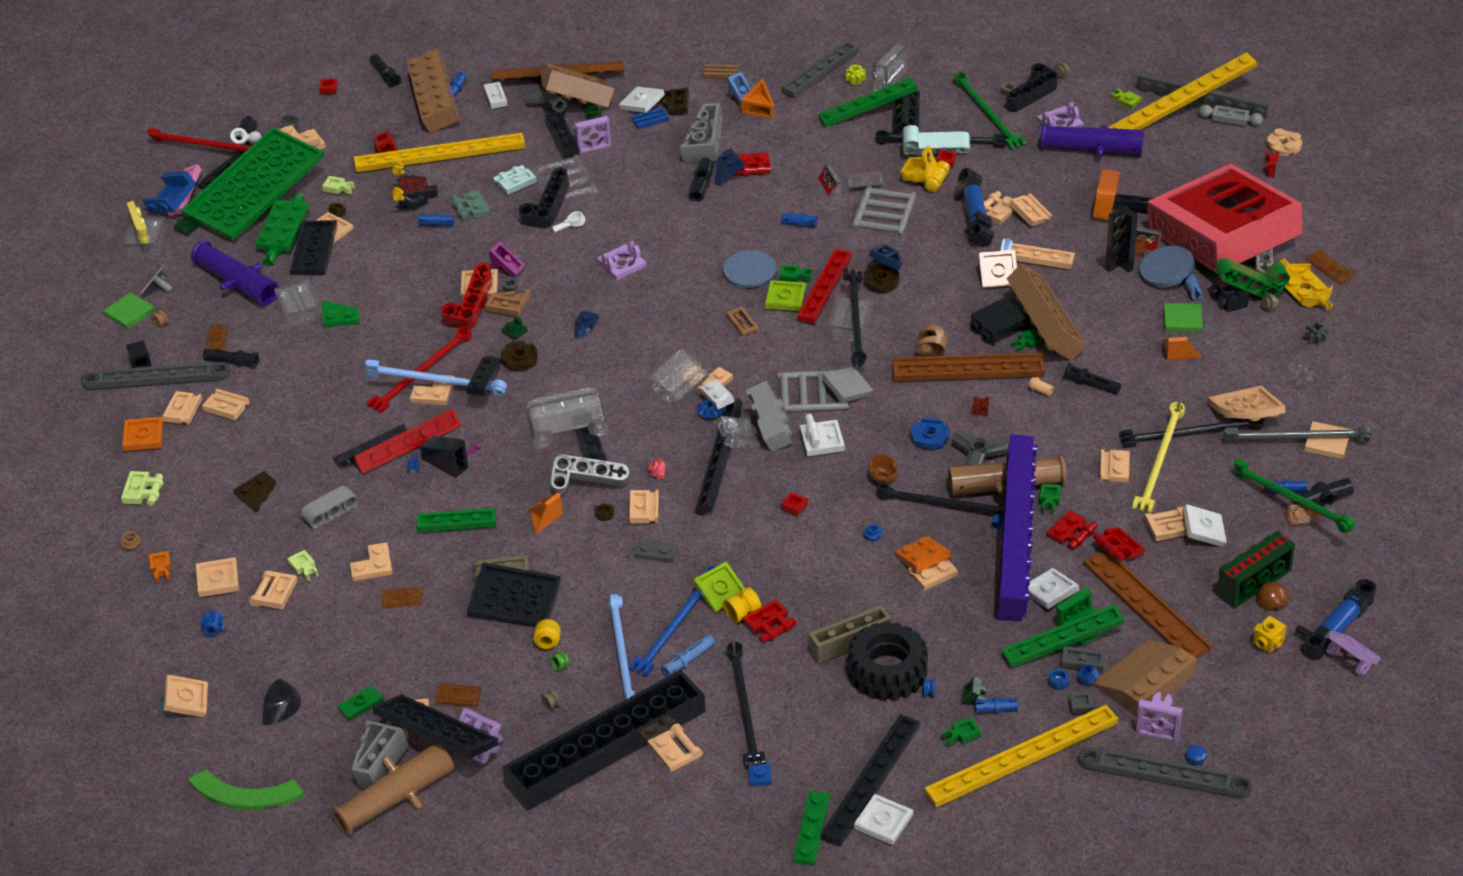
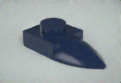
(585, 323)

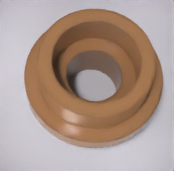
(130, 540)

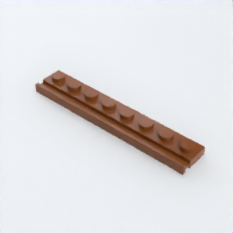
(534, 72)
(968, 366)
(1146, 604)

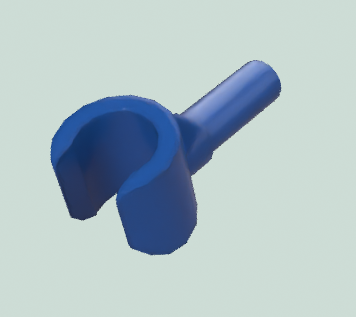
(413, 463)
(997, 522)

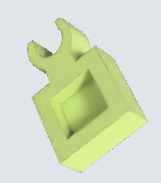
(336, 185)
(303, 563)

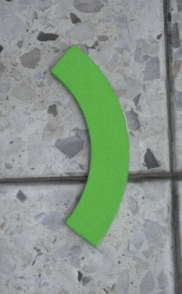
(243, 798)

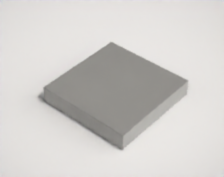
(847, 384)

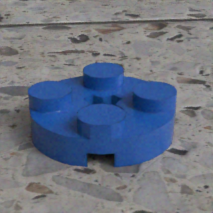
(921, 436)

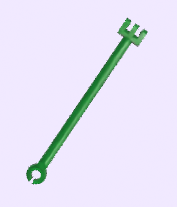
(1011, 141)
(1344, 523)

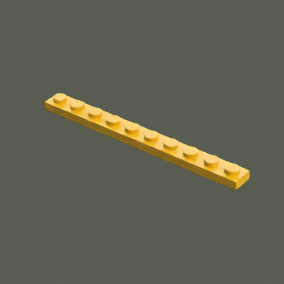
(1187, 93)
(440, 152)
(1020, 756)

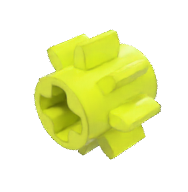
(855, 74)

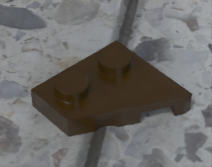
(676, 100)

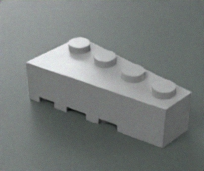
(704, 135)

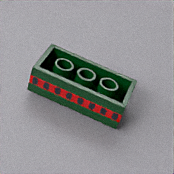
(1250, 570)

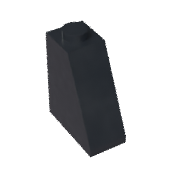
(445, 454)

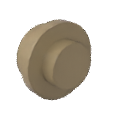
(1061, 69)
(1269, 302)

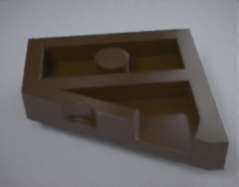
(255, 490)

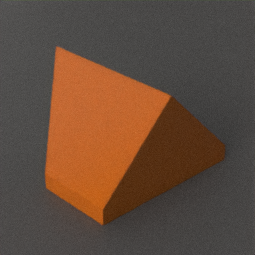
(758, 101)
(1179, 348)
(546, 511)

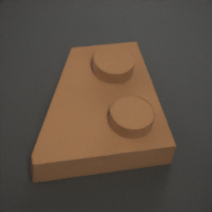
(508, 302)

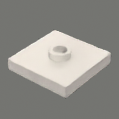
(641, 99)
(1204, 525)
(1051, 588)
(883, 819)

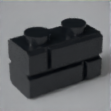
(1229, 296)

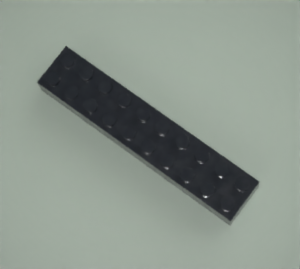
(603, 739)

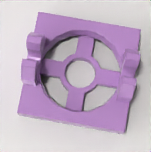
(1051, 118)
(605, 133)
(631, 249)
(1365, 655)
(1160, 708)
(493, 729)

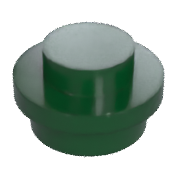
(593, 112)

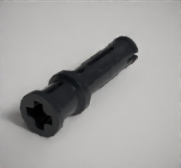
(387, 73)
(239, 358)
(1083, 376)

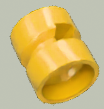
(739, 606)

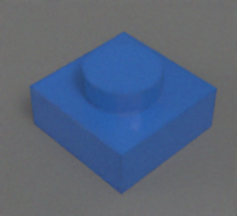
(760, 775)

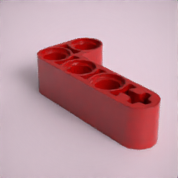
(476, 293)

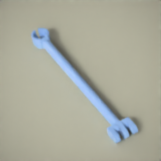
(372, 369)
(615, 603)

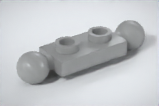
(1230, 115)

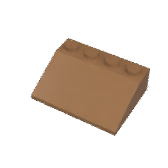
(575, 85)
(1145, 672)

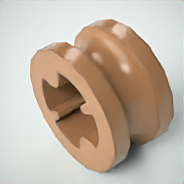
(159, 318)

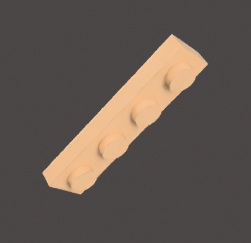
(1043, 256)

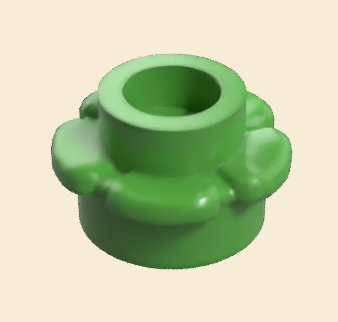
(559, 661)

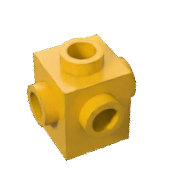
(1269, 634)

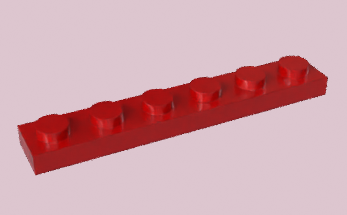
(824, 286)
(406, 441)

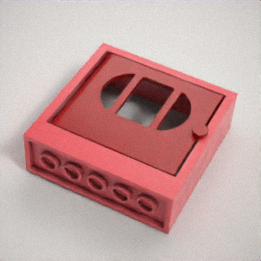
(1210, 232)

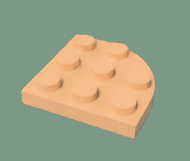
(1247, 404)

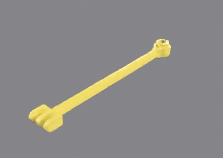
(1145, 500)

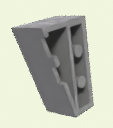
(377, 742)

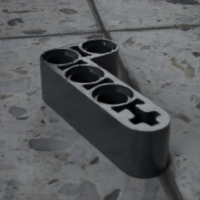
(1042, 82)
(545, 212)

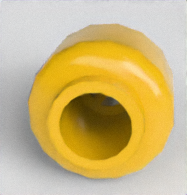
(547, 634)

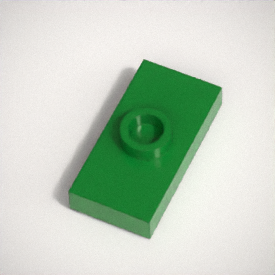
(360, 703)

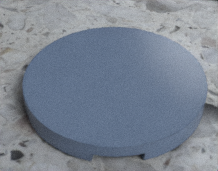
(1167, 266)
(749, 269)

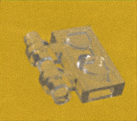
(738, 432)

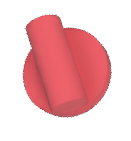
(657, 469)

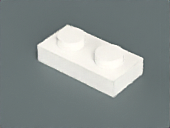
(495, 95)
(717, 394)

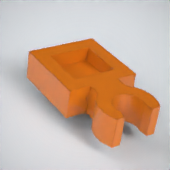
(160, 565)

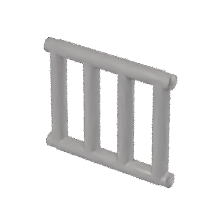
(865, 201)
(804, 406)

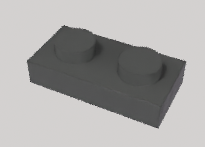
(655, 551)
(1078, 658)

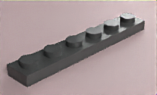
(819, 69)

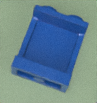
(173, 194)

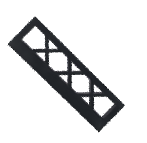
(901, 112)
(1124, 239)

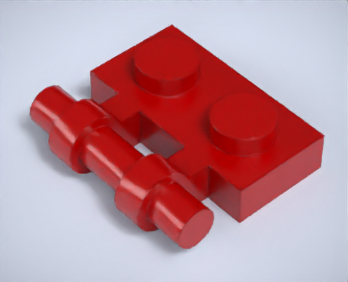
(755, 164)
(1068, 526)
(1119, 544)
(767, 616)

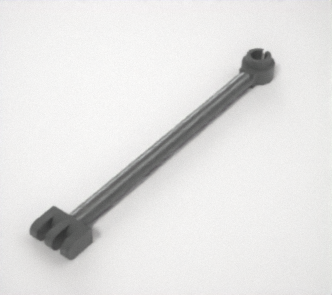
(1362, 433)

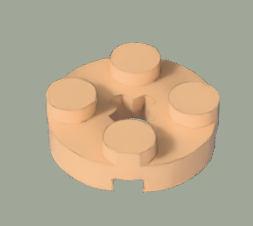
(1292, 142)

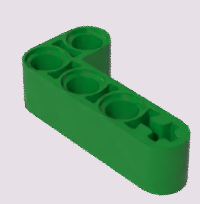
(1251, 280)

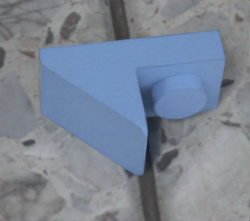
(738, 86)

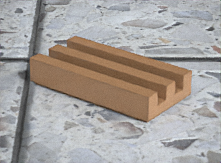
(715, 71)
(746, 330)

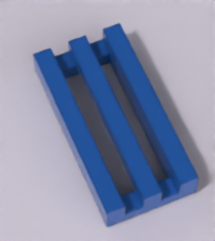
(650, 118)

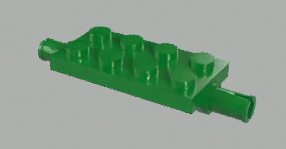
(282, 227)

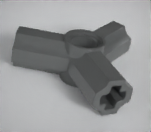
(541, 97)
(978, 448)

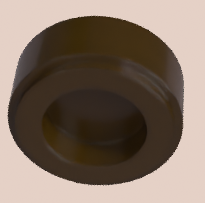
(337, 209)
(604, 512)

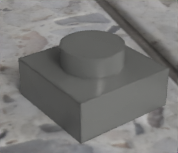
(1081, 702)

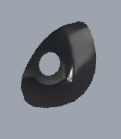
(280, 709)

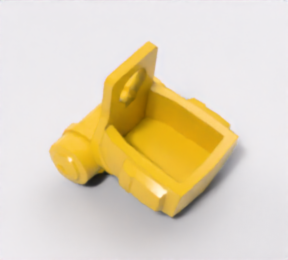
(925, 170)

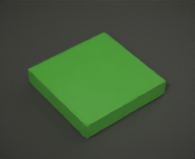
(129, 310)
(1183, 317)

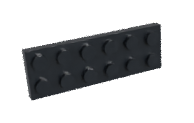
(435, 726)

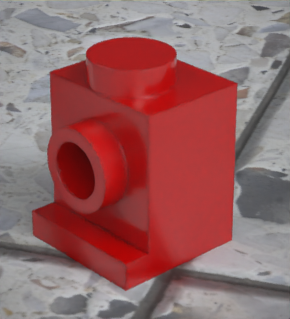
(385, 142)

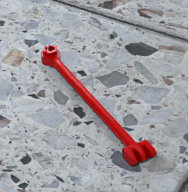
(157, 136)
(382, 403)

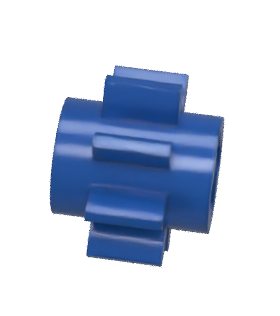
(212, 623)

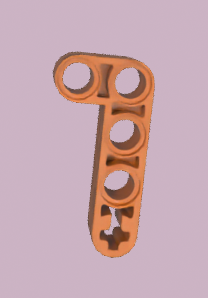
(1106, 194)

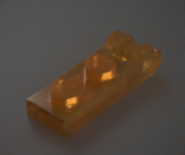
(1330, 267)

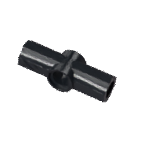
(701, 179)
(1327, 493)

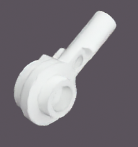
(575, 219)

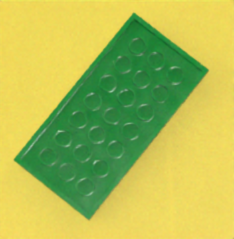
(253, 183)

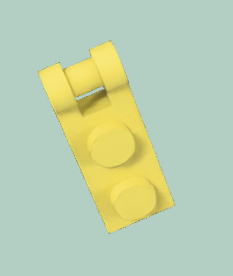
(138, 222)

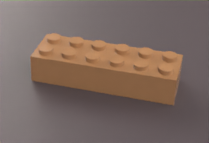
(433, 91)
(1046, 312)

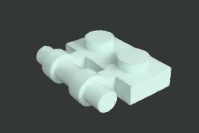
(514, 179)

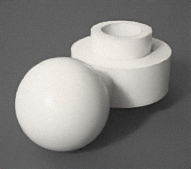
(253, 137)

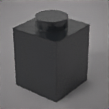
(138, 354)

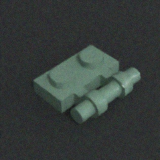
(474, 202)

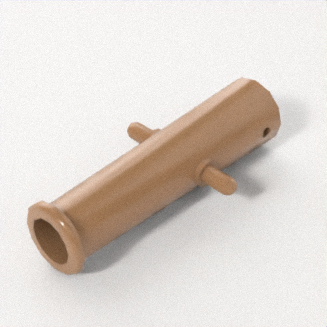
(991, 476)
(399, 784)

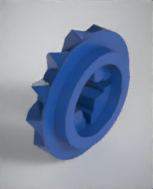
(708, 410)

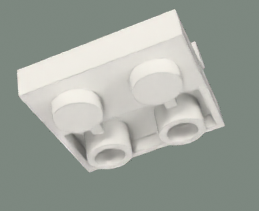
(821, 437)

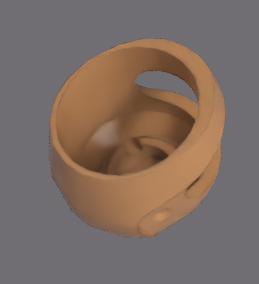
(931, 341)

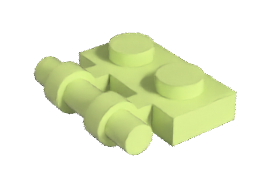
(136, 488)

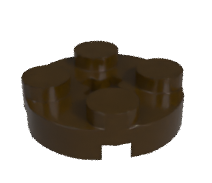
(882, 286)
(528, 356)

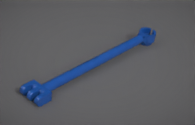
(645, 663)

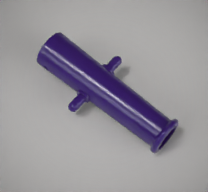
(1093, 139)
(235, 273)

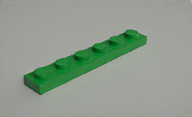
(868, 102)
(1062, 636)

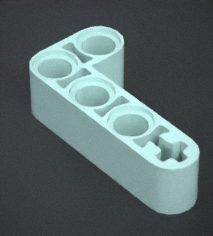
(948, 141)

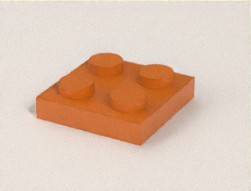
(143, 433)
(922, 554)

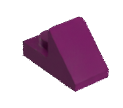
(503, 257)

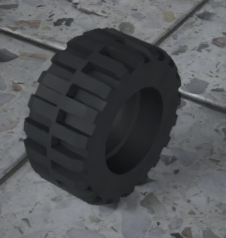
(885, 680)

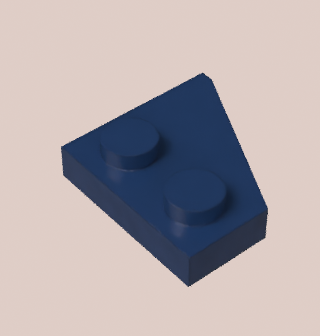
(727, 166)
(886, 255)

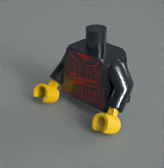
(412, 189)

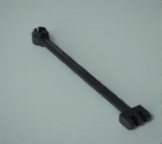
(998, 139)
(858, 355)
(1129, 440)
(885, 492)
(753, 755)

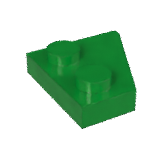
(339, 315)

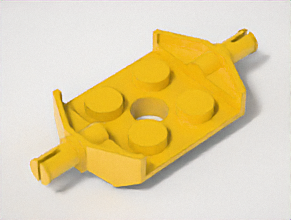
(1301, 277)

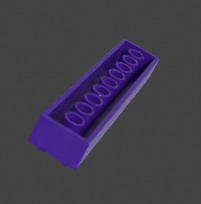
(1017, 528)

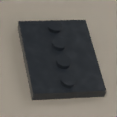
(513, 595)

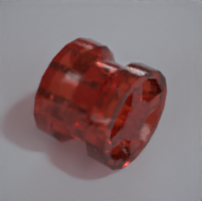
(980, 406)

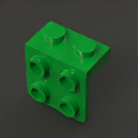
(1074, 608)

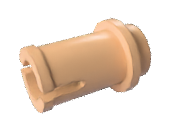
(1040, 386)

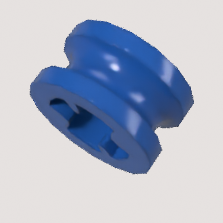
(929, 687)

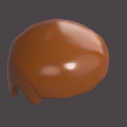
(882, 465)
(1272, 596)

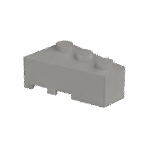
(770, 416)

